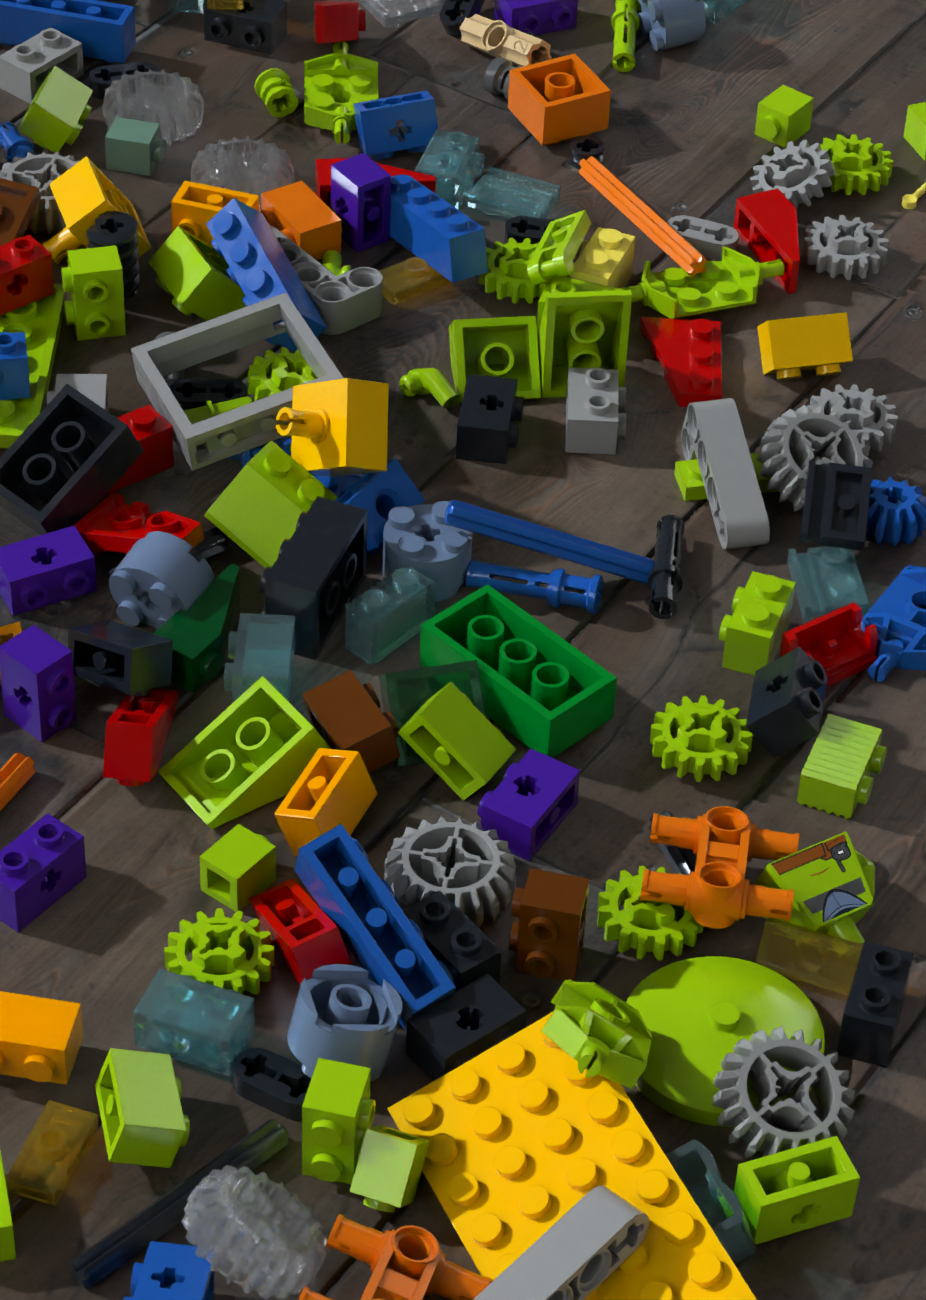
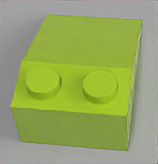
(582, 333)
(244, 756)

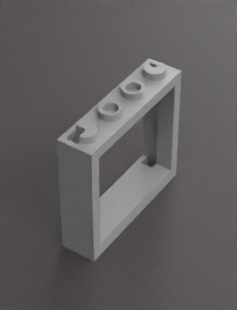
(243, 426)

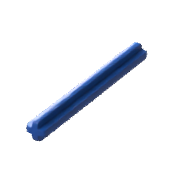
(548, 541)

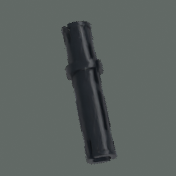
(666, 577)

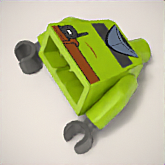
(829, 884)

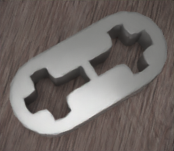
(705, 235)

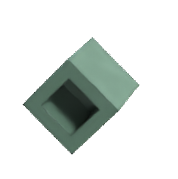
(134, 146)

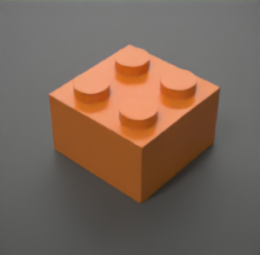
(559, 99)

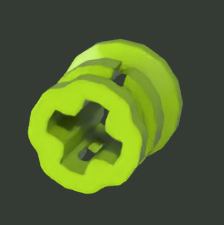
(276, 92)

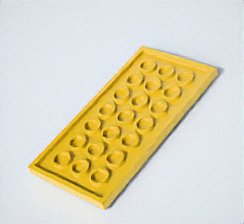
(528, 1138)

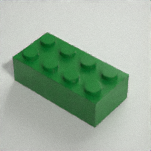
(527, 673)

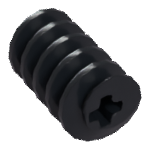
(120, 230)

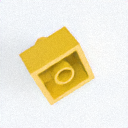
(81, 197)
(338, 426)

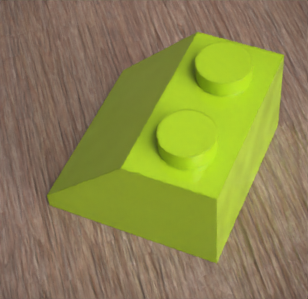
(196, 276)
(497, 349)
(265, 503)

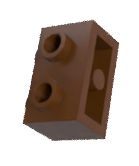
(351, 719)
(549, 924)

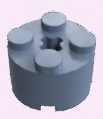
(672, 22)
(429, 545)
(158, 580)
(344, 1019)

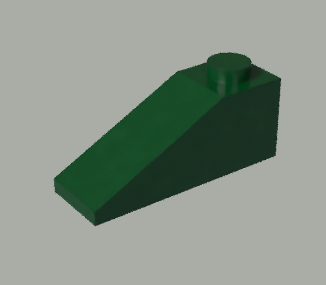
(203, 631)

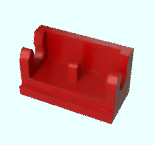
(835, 642)

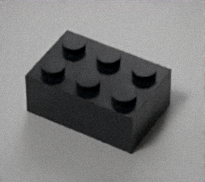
(65, 462)
(318, 572)

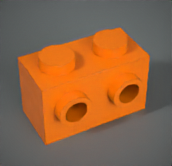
(302, 218)

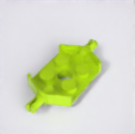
(333, 86)
(721, 286)
(599, 1032)

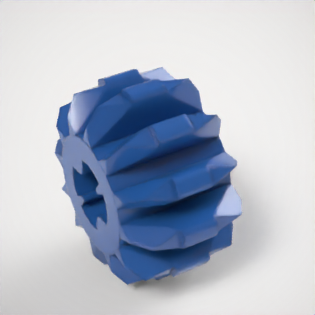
(895, 512)

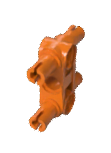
(718, 887)
(403, 1264)

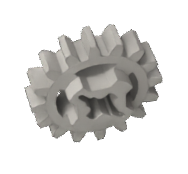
(792, 172)
(845, 247)
(862, 410)

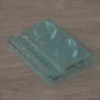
(513, 195)
(826, 580)

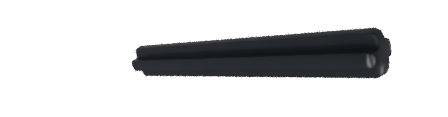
(169, 1209)

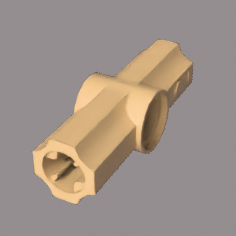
(503, 41)

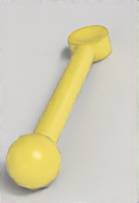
(909, 201)

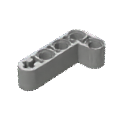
(342, 299)
(717, 440)
(574, 1252)

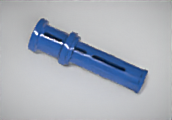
(558, 583)

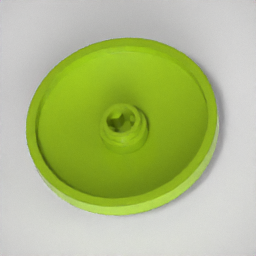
(699, 1015)

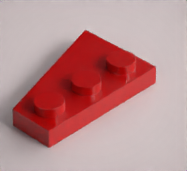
(688, 355)
(119, 525)

